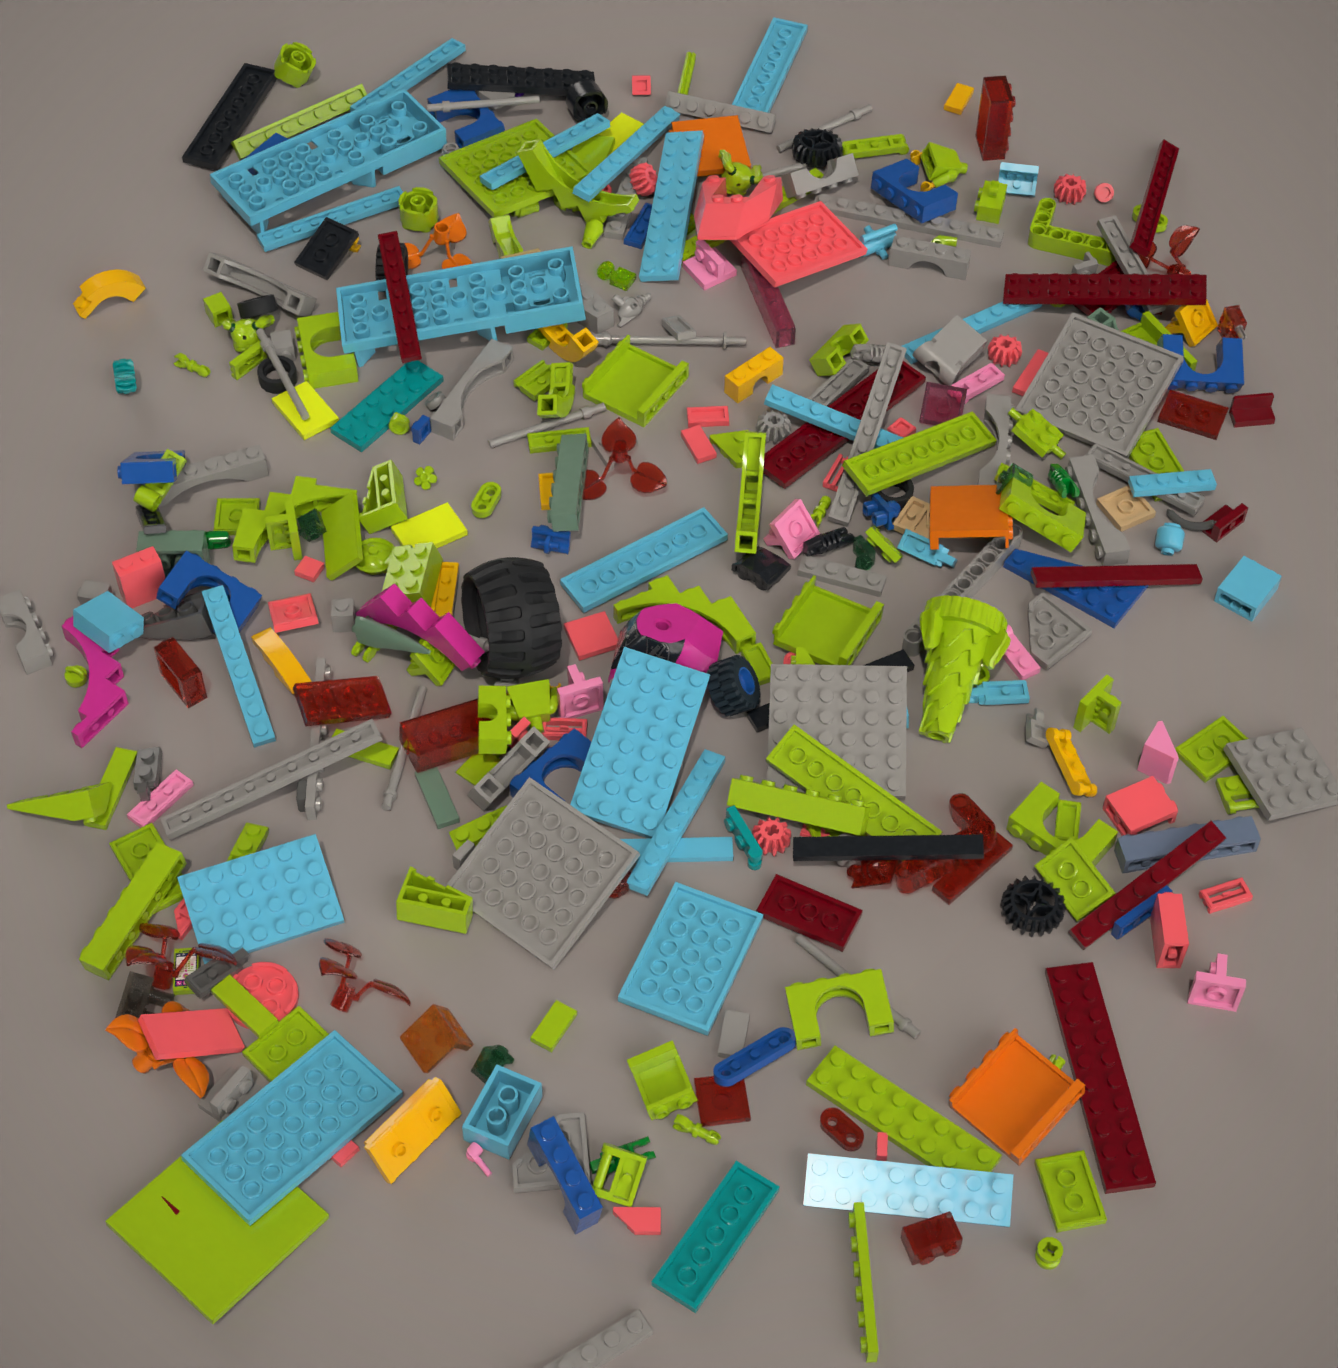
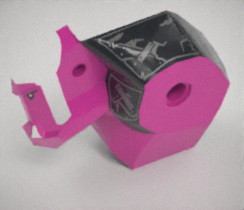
(672, 635)

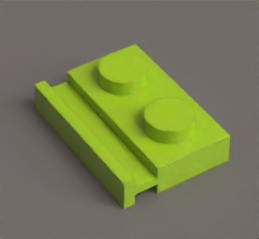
(535, 380)

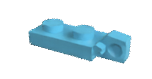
(920, 547)
(1000, 693)

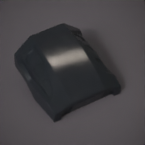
(762, 568)

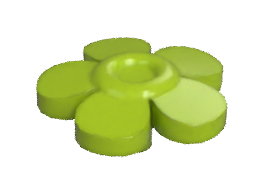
(425, 477)

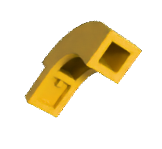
(107, 285)
(567, 345)

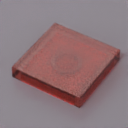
(721, 1104)

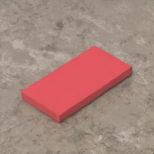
(191, 1033)

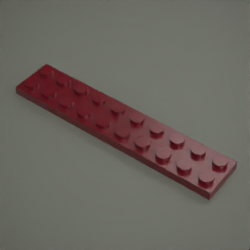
(1105, 289)
(813, 444)
(1097, 1064)

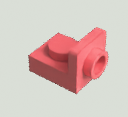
(519, 731)

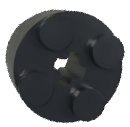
(586, 100)

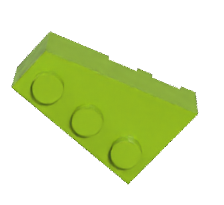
(385, 498)
(432, 904)

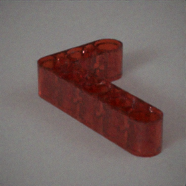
(968, 816)

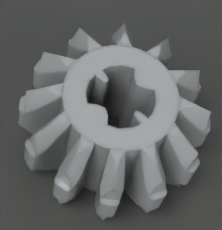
(774, 424)

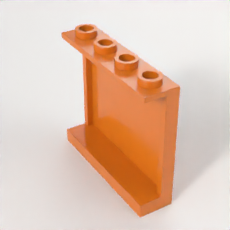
(718, 135)
(967, 513)
(1015, 1097)

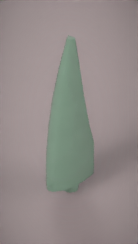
(382, 636)

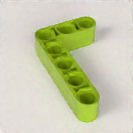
(1064, 241)

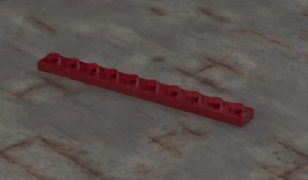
(1154, 198)

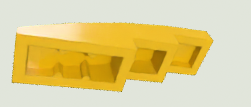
(280, 658)

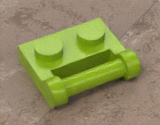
(1232, 789)
(626, 1175)

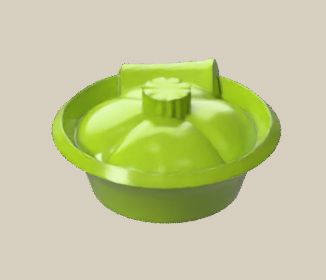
(376, 556)

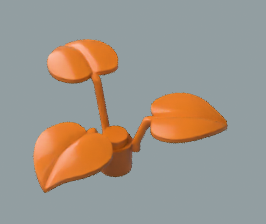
(445, 231)
(188, 1069)

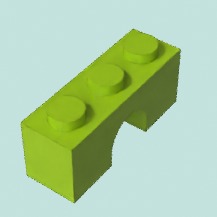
(829, 357)
(493, 734)

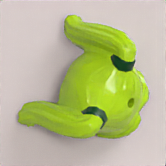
(740, 174)
(246, 328)

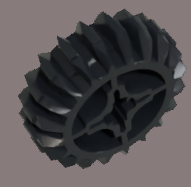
(816, 147)
(1044, 915)

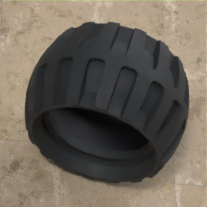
(517, 612)

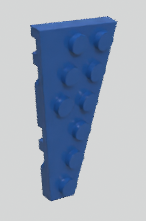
(1104, 603)

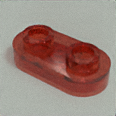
(843, 1129)

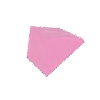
(1159, 755)

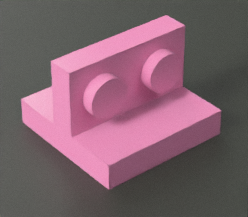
(708, 266)
(792, 529)
(580, 695)
(1216, 988)

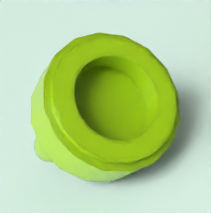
(399, 424)
(76, 676)

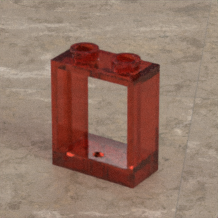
(180, 672)

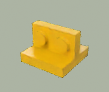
(1193, 322)

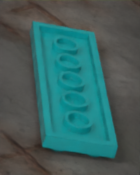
(396, 394)
(715, 1236)

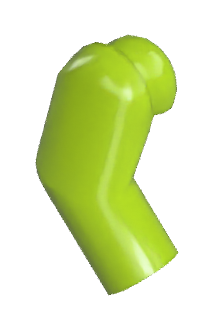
(945, 240)

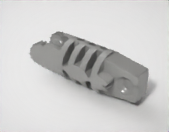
(868, 352)

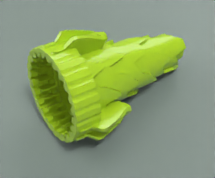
(958, 640)

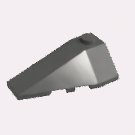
(185, 622)

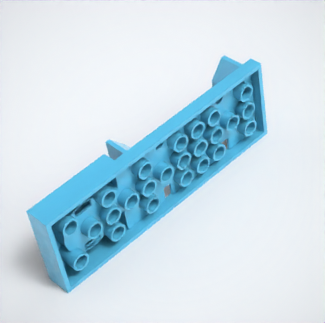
(348, 150)
(510, 291)

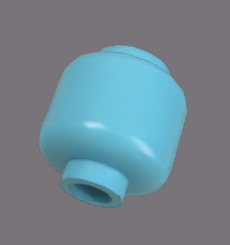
(1169, 538)

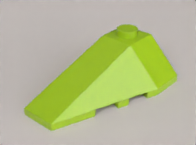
(74, 805)

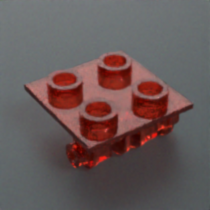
(872, 873)

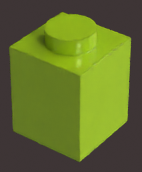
(217, 308)

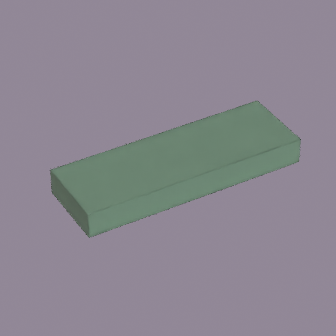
(437, 797)

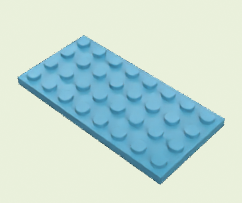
(639, 743)
(291, 1127)

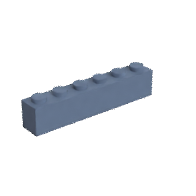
(1145, 849)

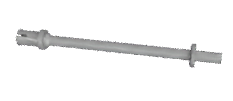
(606, 339)

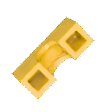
(740, 381)

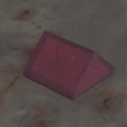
(942, 403)

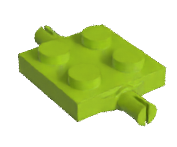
(1037, 432)

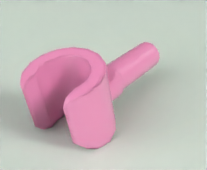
(473, 1153)

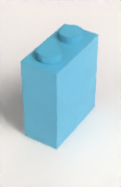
(1247, 588)
(108, 621)

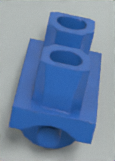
(881, 511)
(549, 541)

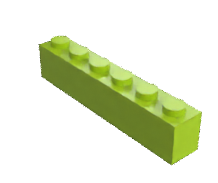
(799, 806)
(134, 907)

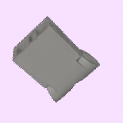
(951, 350)

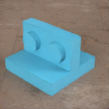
(1019, 177)

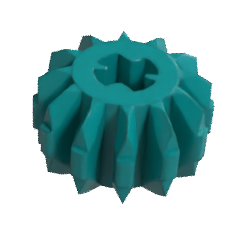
(124, 376)

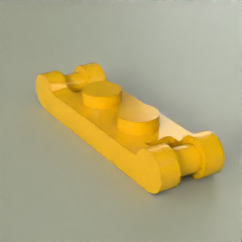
(1070, 762)

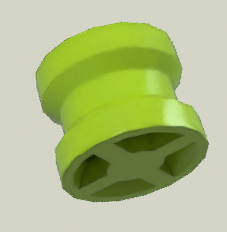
(1045, 1258)

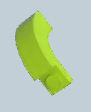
(561, 393)

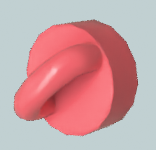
(1104, 192)

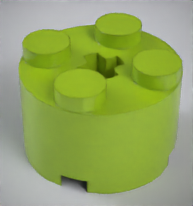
(294, 64)
(418, 209)

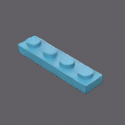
(1172, 483)

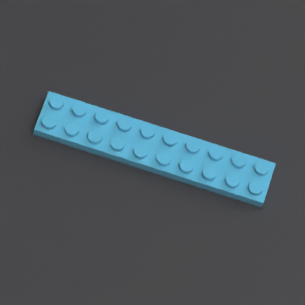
(671, 206)

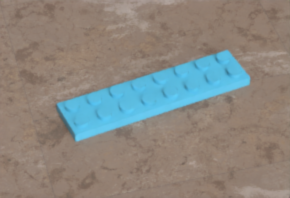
(770, 65)
(643, 559)
(908, 1189)

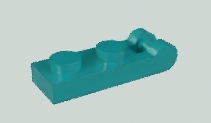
(743, 837)

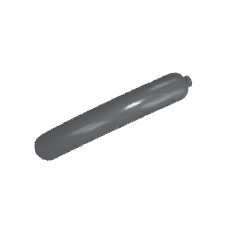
(1196, 526)

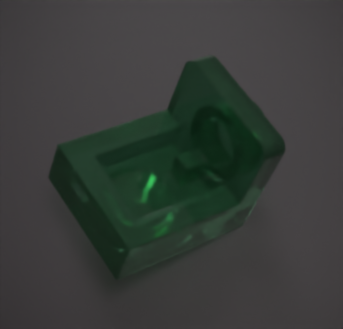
(311, 525)
(864, 552)
(488, 1059)

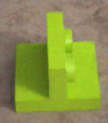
(283, 531)
(434, 665)
(1098, 707)

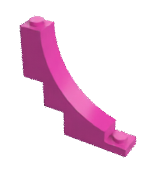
(442, 632)
(103, 697)

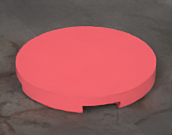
(271, 987)

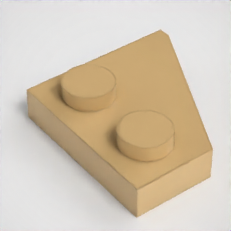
(914, 517)

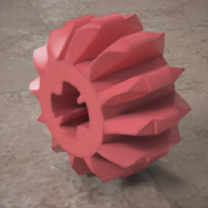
(643, 179)
(1070, 189)
(1004, 350)
(772, 835)

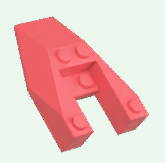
(734, 216)

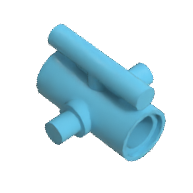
(878, 240)

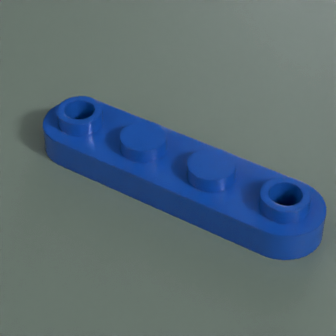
(754, 1056)

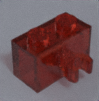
(931, 1238)

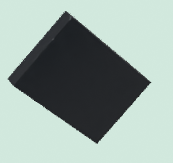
(326, 248)

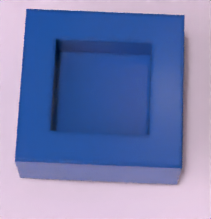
(1135, 311)
(421, 429)

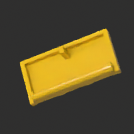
(411, 1128)

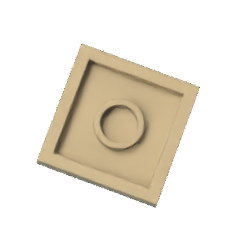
(1124, 509)

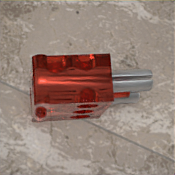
(1232, 323)

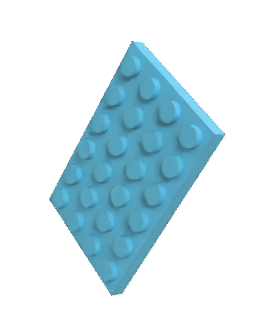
(262, 897)
(690, 958)

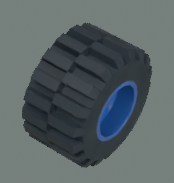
(733, 685)

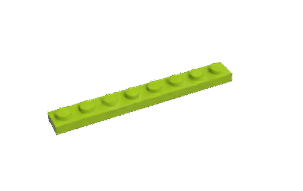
(300, 121)

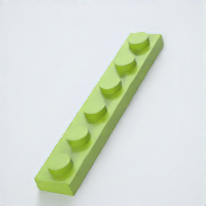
(864, 1291)

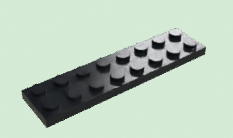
(513, 79)
(230, 117)

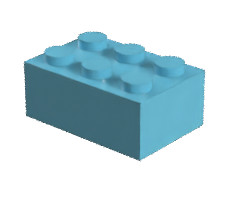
(502, 1111)

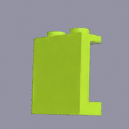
(662, 1080)

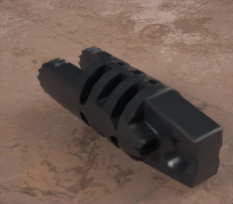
(828, 541)

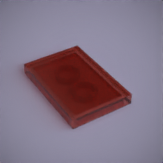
(1193, 414)

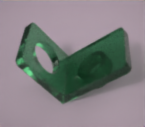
(1013, 471)

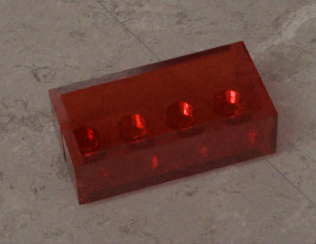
(994, 118)
(441, 735)

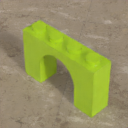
(323, 370)
(1063, 529)
(1028, 825)
(865, 988)

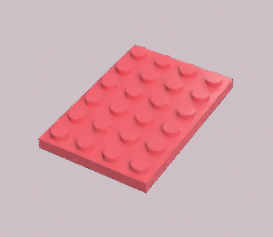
(799, 244)

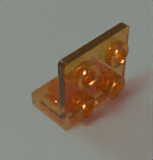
(434, 1037)

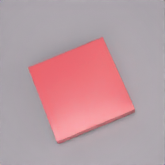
(293, 613)
(591, 635)

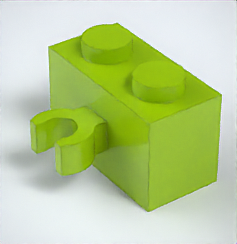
(991, 201)

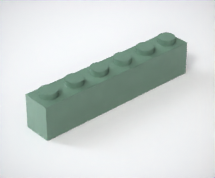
(569, 483)

